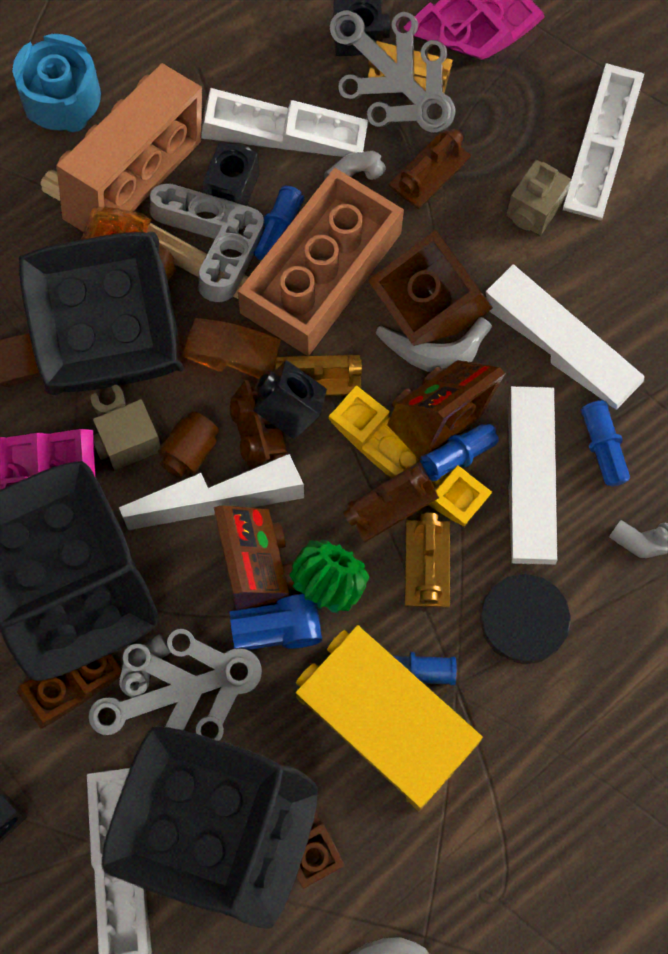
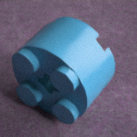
(57, 82)

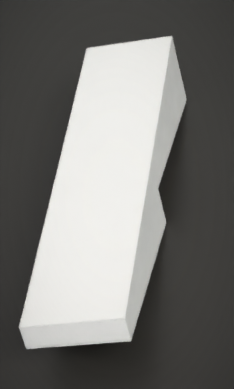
(293, 128)
(603, 142)
(571, 344)
(532, 475)
(192, 498)
(119, 905)

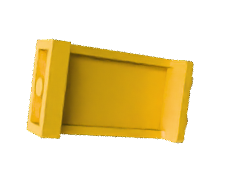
(387, 715)

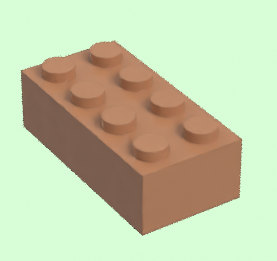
(132, 147)
(320, 261)

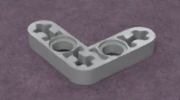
(222, 228)

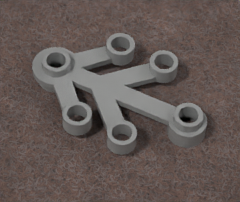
(398, 75)
(184, 686)

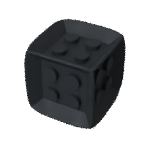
(99, 312)
(66, 574)
(211, 826)

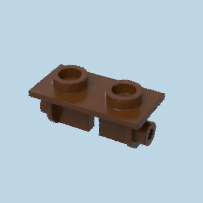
(431, 168)
(257, 443)
(391, 502)

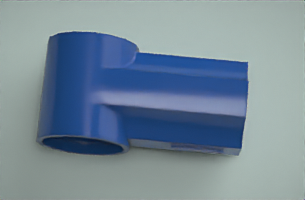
(288, 623)

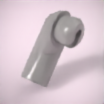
(361, 161)
(642, 544)
(136, 682)

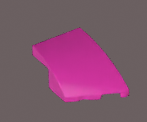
(477, 26)
(37, 452)

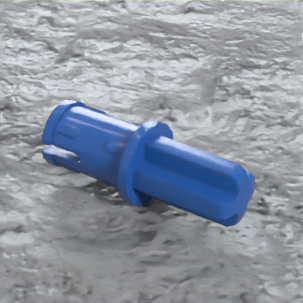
(281, 215)
(605, 443)
(459, 451)
(430, 669)

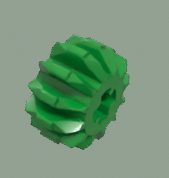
(329, 576)

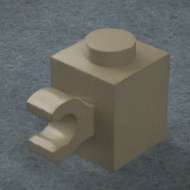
(538, 197)
(123, 431)

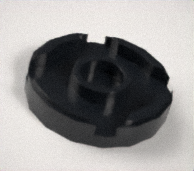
(525, 618)

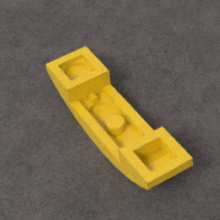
(365, 426)

